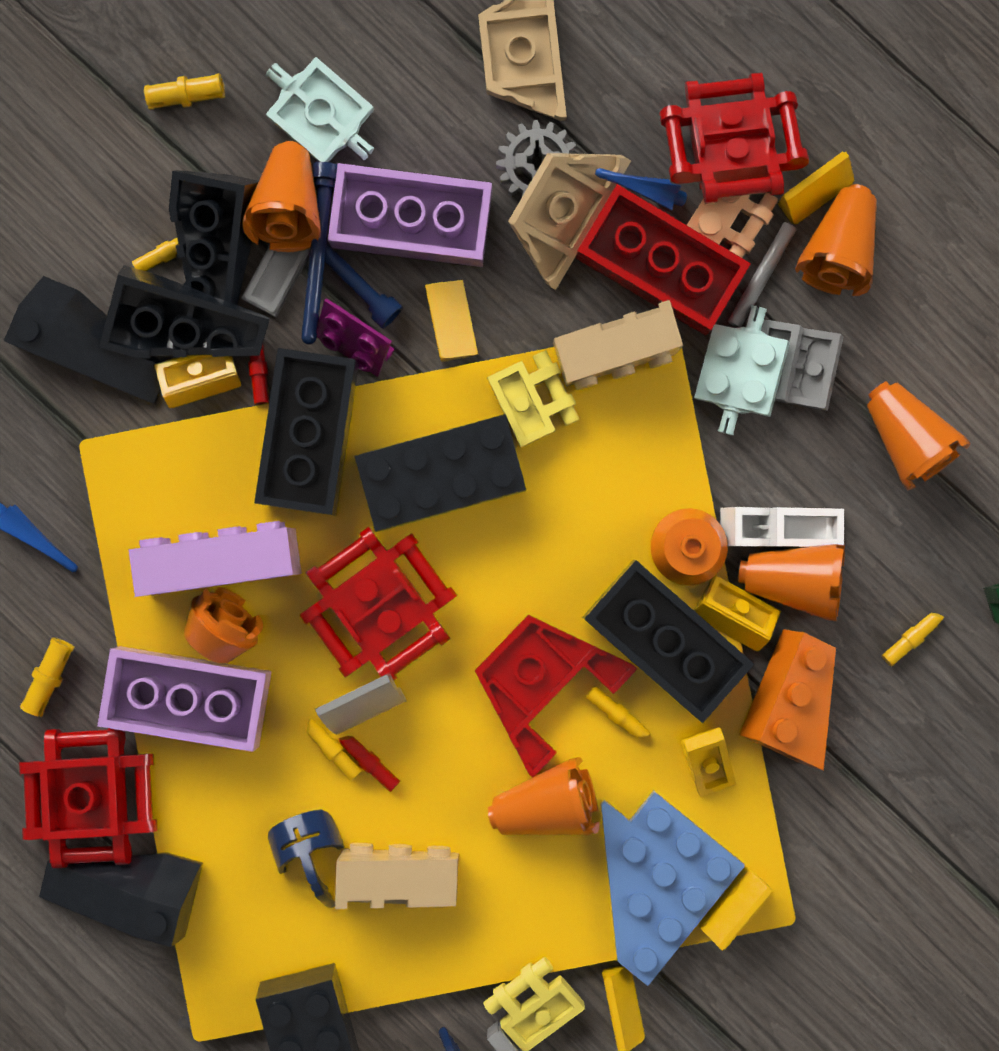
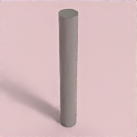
(762, 275)

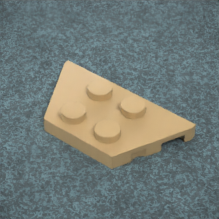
(523, 55)
(562, 209)

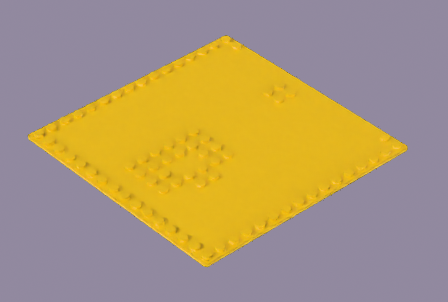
(536, 553)

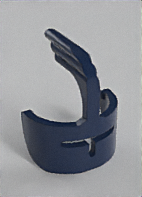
(307, 824)

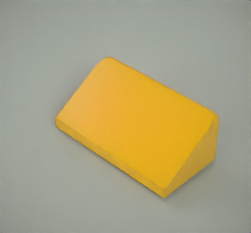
(817, 188)
(451, 320)
(196, 378)
(737, 613)
(735, 908)
(623, 1007)

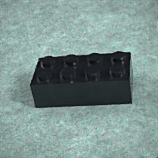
(306, 431)
(440, 473)
(668, 640)
(306, 1012)

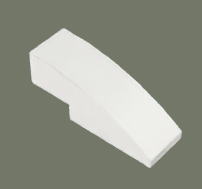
(782, 526)

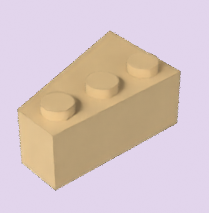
(618, 346)
(396, 876)

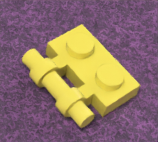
(521, 401)
(541, 1013)

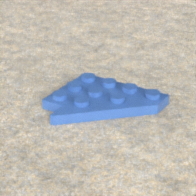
(660, 881)

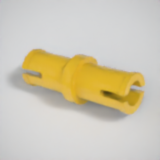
(184, 91)
(47, 677)

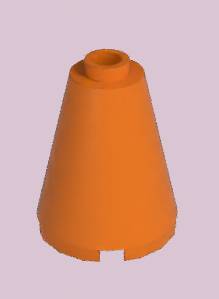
(284, 201)
(843, 245)
(913, 433)
(798, 578)
(548, 804)

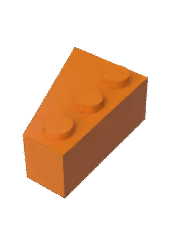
(794, 700)

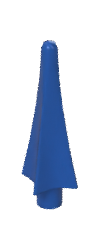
(654, 189)
(19, 526)

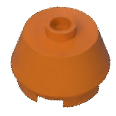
(689, 546)
(221, 626)

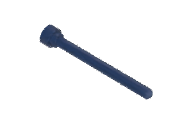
(324, 180)
(383, 309)

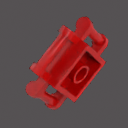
(733, 139)
(378, 604)
(86, 797)

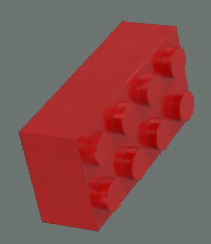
(662, 259)

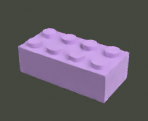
(410, 215)
(214, 561)
(184, 698)

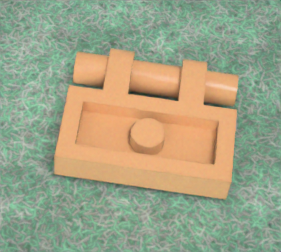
(716, 219)

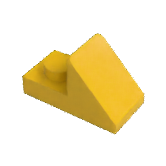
(708, 761)

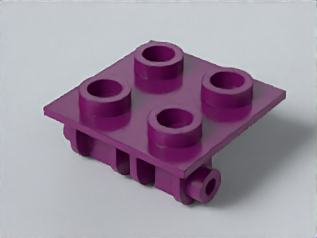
(353, 338)

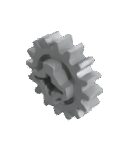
(522, 162)

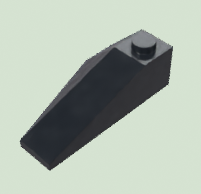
(140, 898)

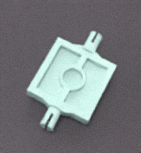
(320, 111)
(742, 370)

